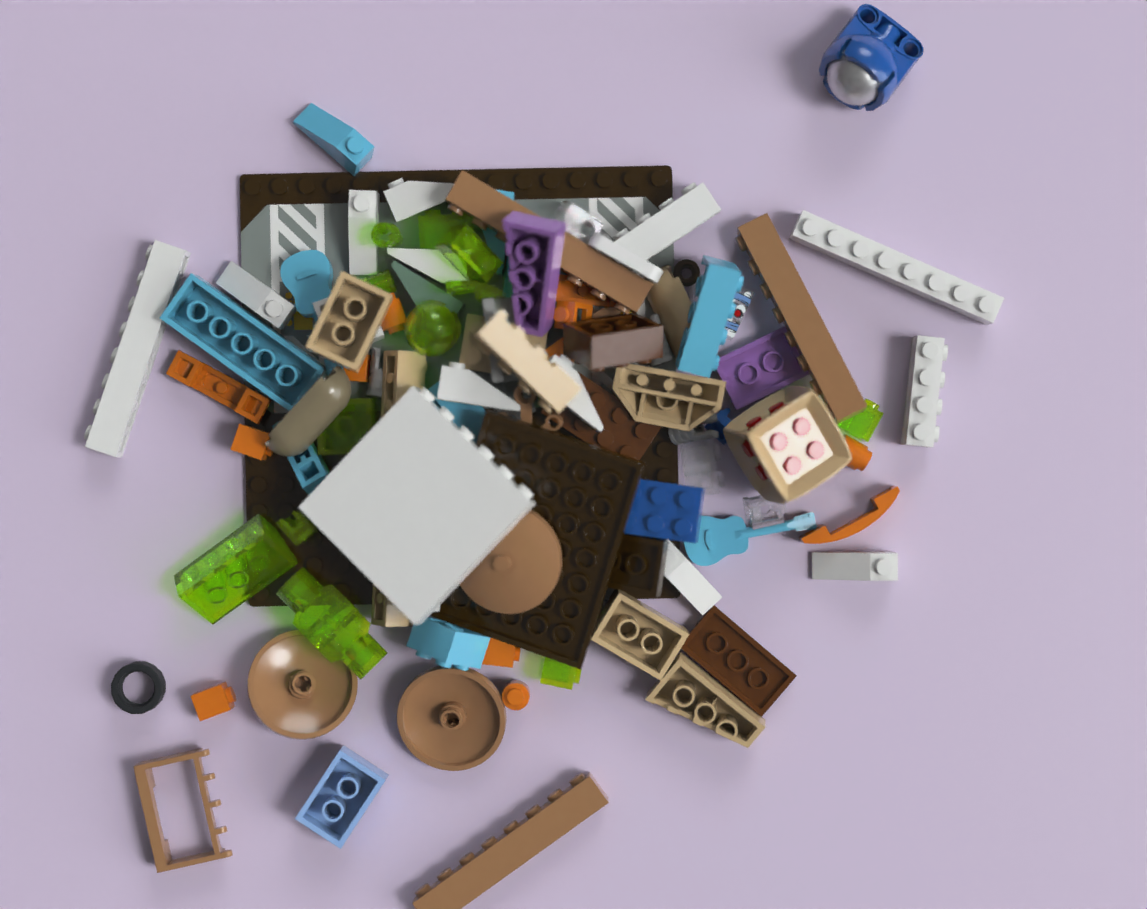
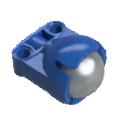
(868, 59)

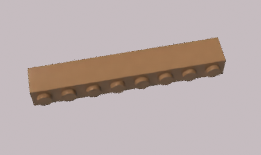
(578, 259)
(800, 317)
(514, 847)

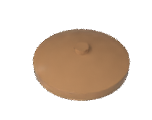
(519, 568)
(298, 688)
(451, 718)

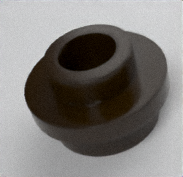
(695, 270)

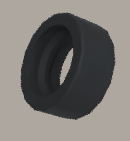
(138, 708)

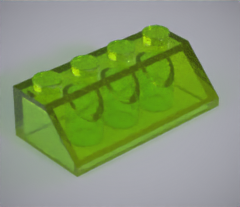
(234, 569)

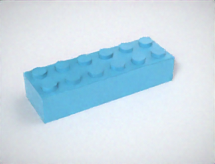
(242, 342)

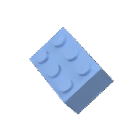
(341, 796)

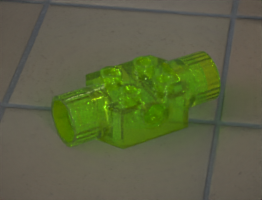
(331, 623)

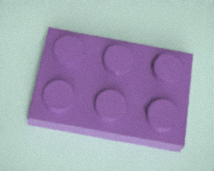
(759, 368)

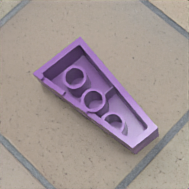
(535, 263)

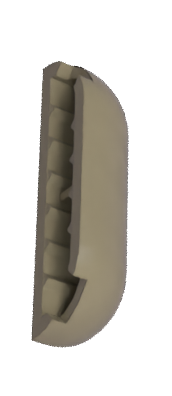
(311, 414)

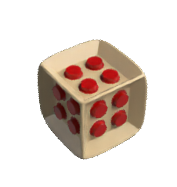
(787, 444)

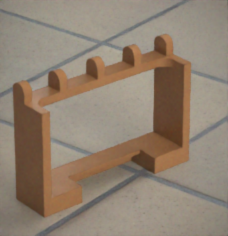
(159, 845)

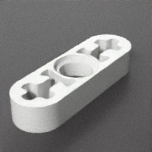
(625, 257)

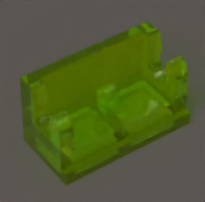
(299, 529)

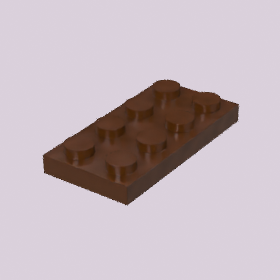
(620, 430)
(737, 660)

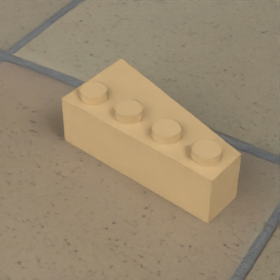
(527, 363)
(706, 702)

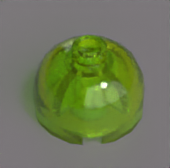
(432, 328)

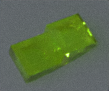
(481, 290)

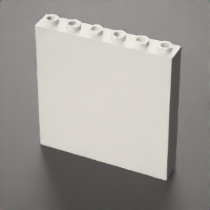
(417, 504)

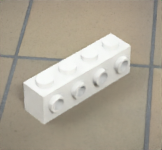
(669, 224)
(922, 391)

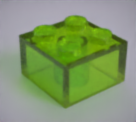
(348, 427)

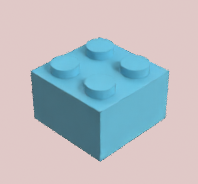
(448, 644)

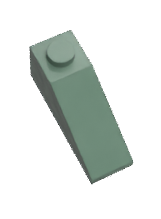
(422, 290)

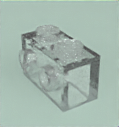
(700, 465)

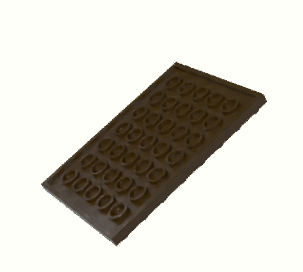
(587, 503)

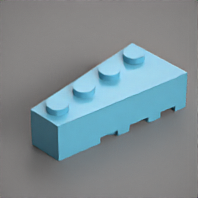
(709, 317)

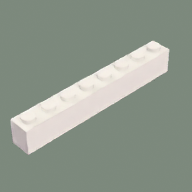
(896, 268)
(137, 349)

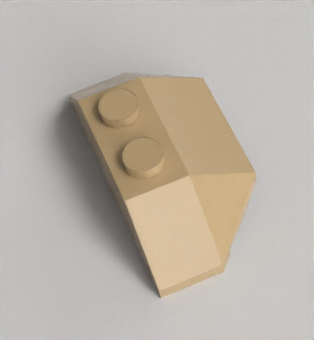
(668, 396)

